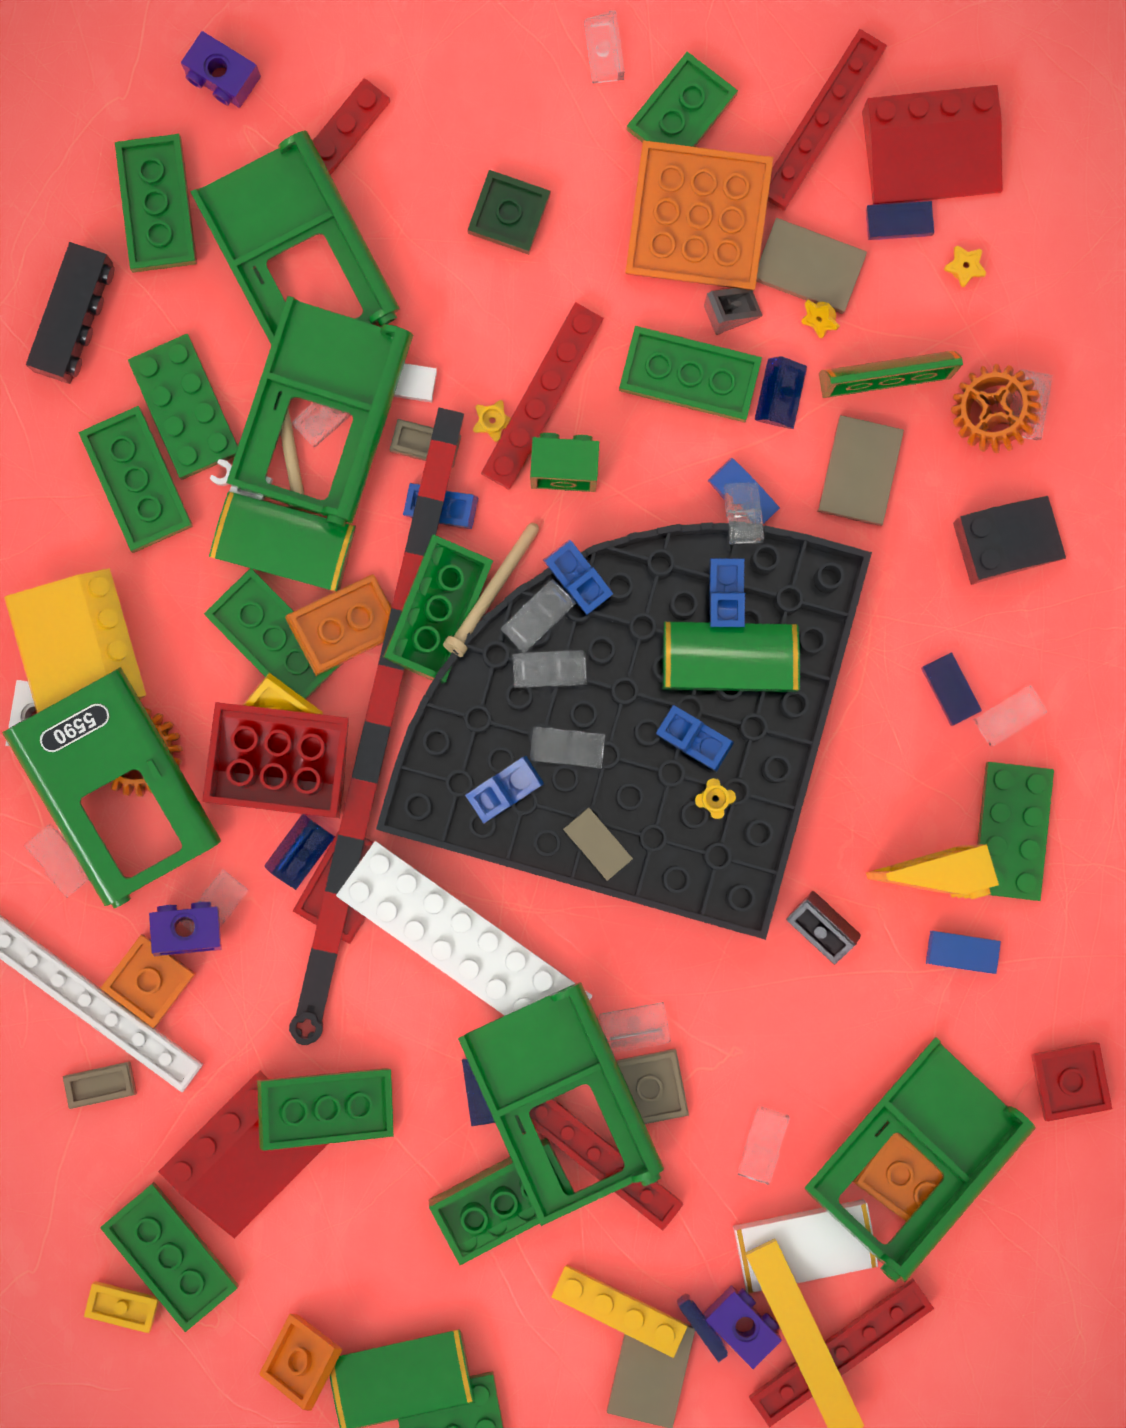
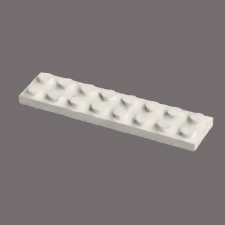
(448, 933)

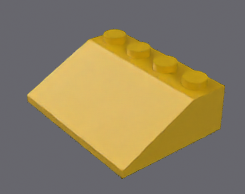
(71, 636)
(958, 870)

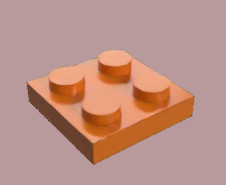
(147, 982)
(300, 1362)

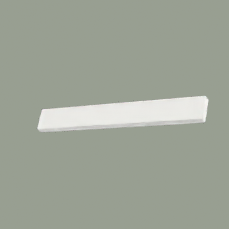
(96, 1007)

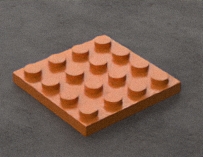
(699, 215)

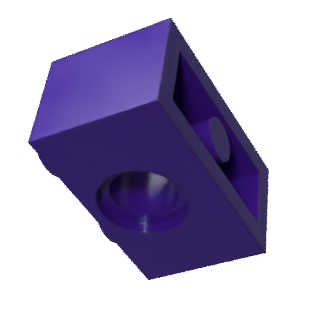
(208, 55)
(204, 937)
(749, 1345)

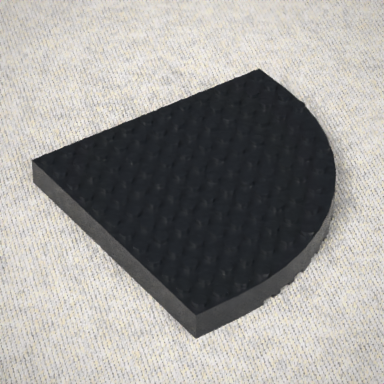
(647, 788)

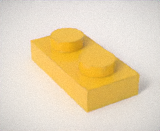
(121, 1307)

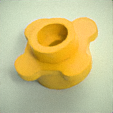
(715, 808)

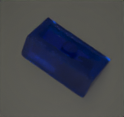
(780, 392)
(299, 851)

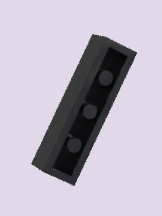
(70, 313)

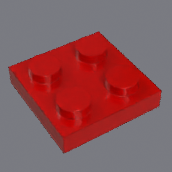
(1071, 1081)

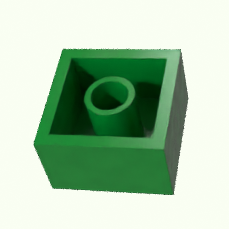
(564, 463)

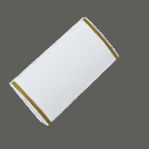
(811, 1244)

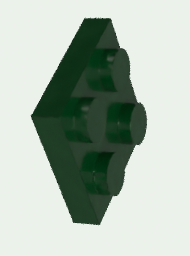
(509, 212)

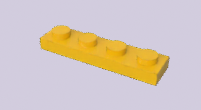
(620, 1311)

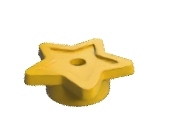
(959, 271)
(826, 313)
(485, 413)

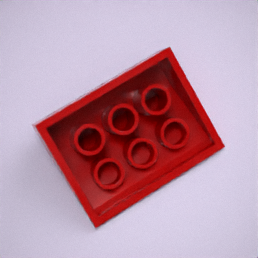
(934, 144)
(276, 760)
(225, 1168)

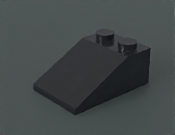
(1008, 539)

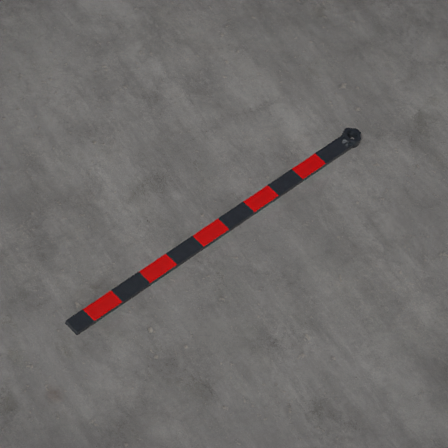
(374, 735)

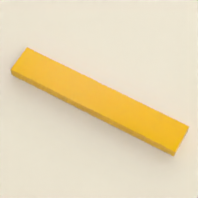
(803, 1336)

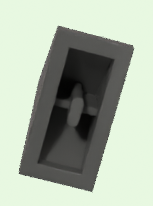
(731, 308)

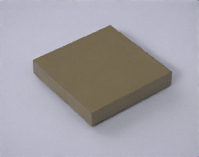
(656, 1085)

